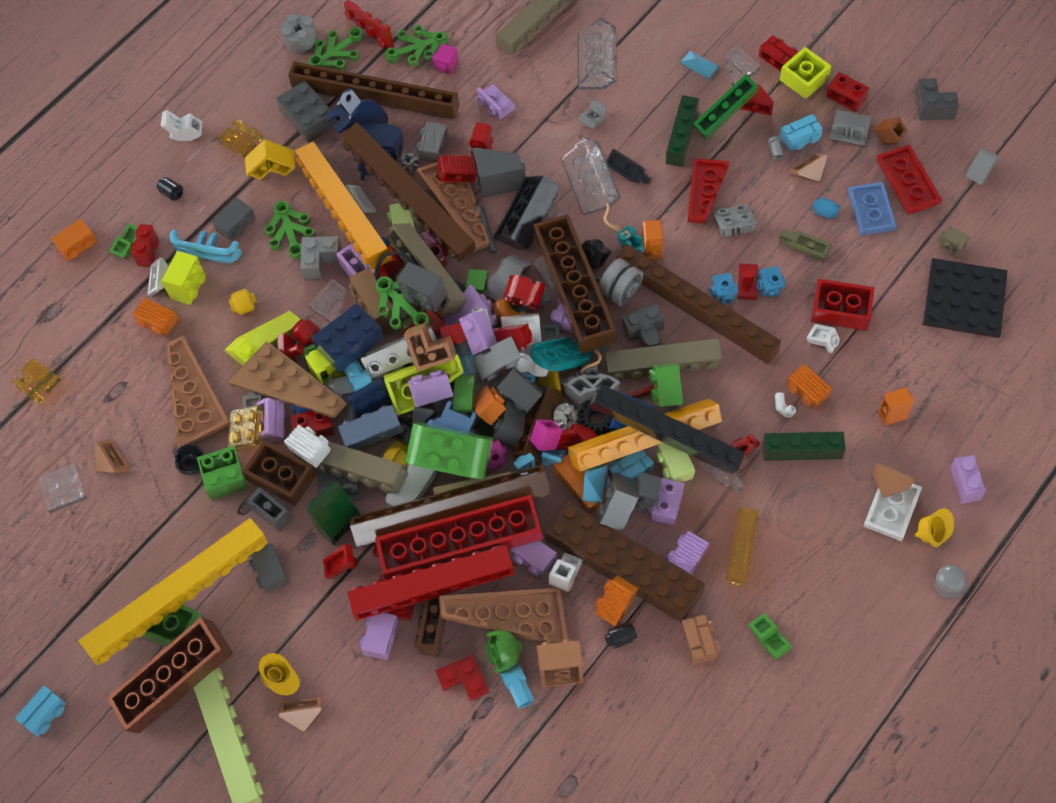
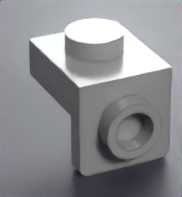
(594, 115)

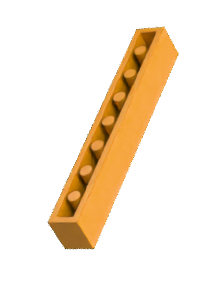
(629, 440)

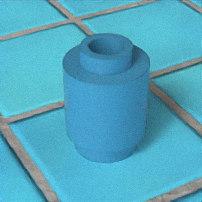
(826, 208)

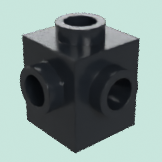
(595, 252)

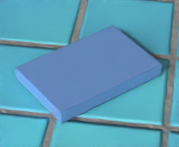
(871, 208)

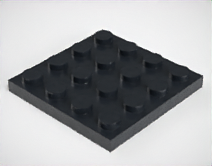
(965, 298)

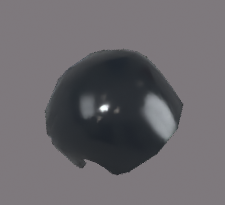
(186, 459)

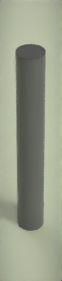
(492, 247)

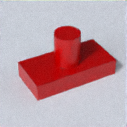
(747, 281)
(289, 347)
(339, 561)

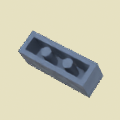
(370, 428)

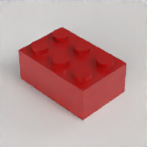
(842, 304)

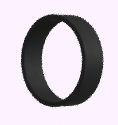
(383, 257)

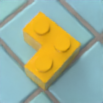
(268, 158)

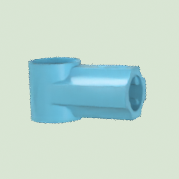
(357, 376)
(515, 681)

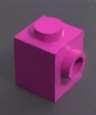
(445, 58)
(546, 435)

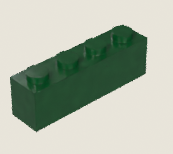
(682, 131)
(803, 446)

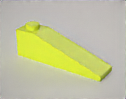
(247, 344)
(399, 387)

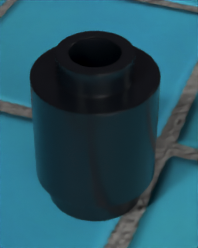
(170, 188)
(620, 635)

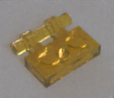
(238, 143)
(38, 374)

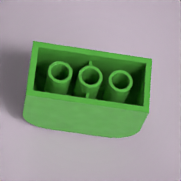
(449, 450)

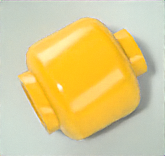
(242, 301)

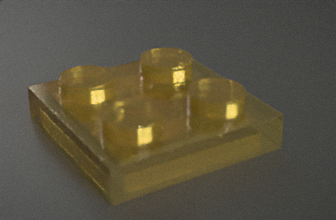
(245, 427)

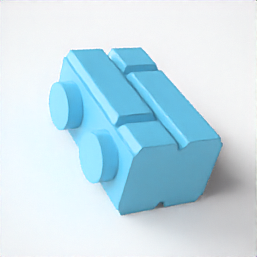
(801, 132)
(632, 465)
(41, 711)

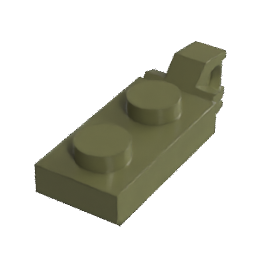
(805, 244)

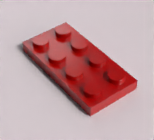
(908, 179)

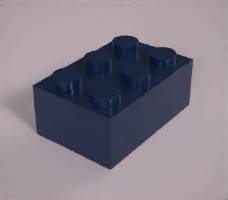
(347, 337)

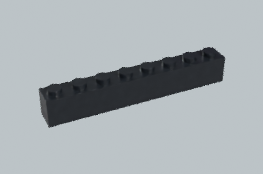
(666, 429)

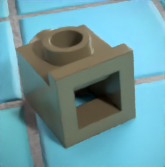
(953, 241)

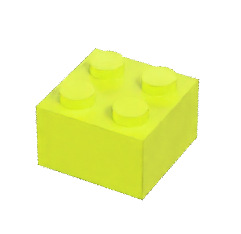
(805, 73)
(183, 278)

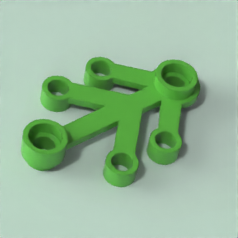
(417, 45)
(318, 59)
(288, 227)
(398, 302)

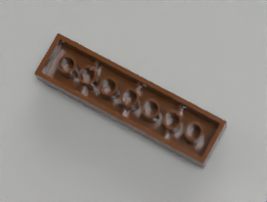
(575, 284)
(617, 555)

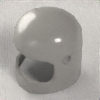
(950, 581)

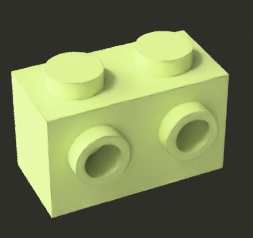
(675, 463)

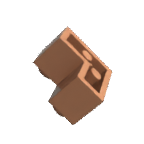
(428, 352)

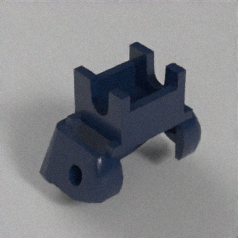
(356, 111)
(388, 137)

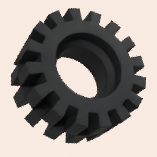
(597, 428)

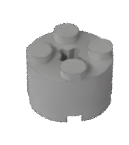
(299, 33)

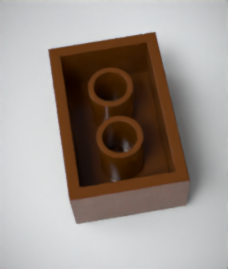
(279, 473)

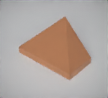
(811, 167)
(109, 458)
(891, 481)
(301, 712)

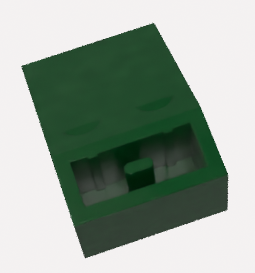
(332, 513)

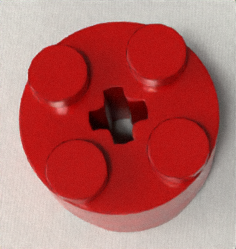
(523, 292)

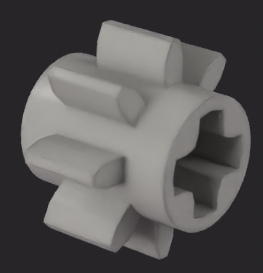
(409, 163)

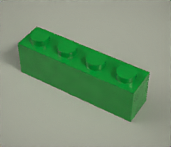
(726, 106)

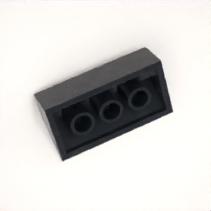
(526, 209)

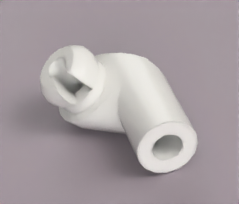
(782, 408)

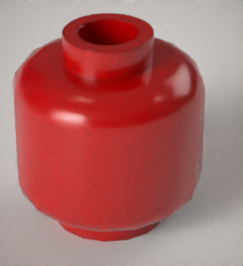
(304, 331)

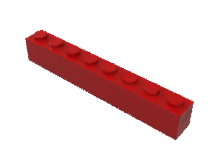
(430, 582)

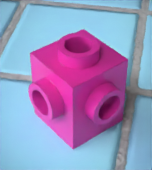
(497, 455)

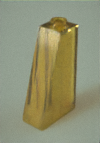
(742, 546)

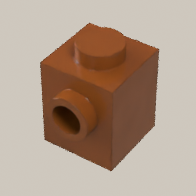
(891, 130)

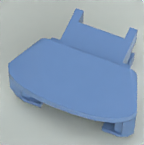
(455, 420)

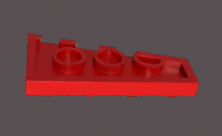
(373, 27)
(705, 185)

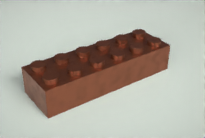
(169, 675)

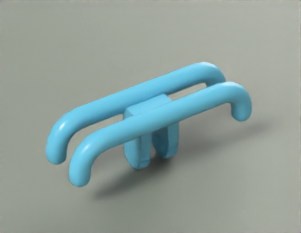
(206, 251)

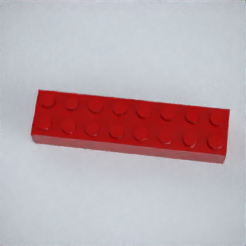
(460, 535)

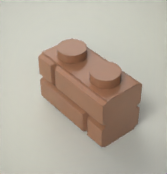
(700, 640)

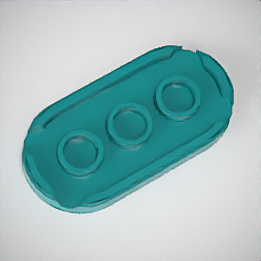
(558, 354)

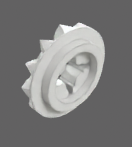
(560, 418)

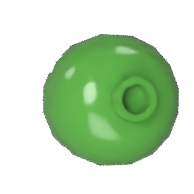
(502, 650)

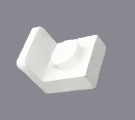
(824, 336)

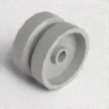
(620, 282)

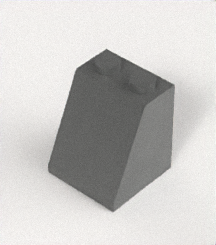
(498, 171)

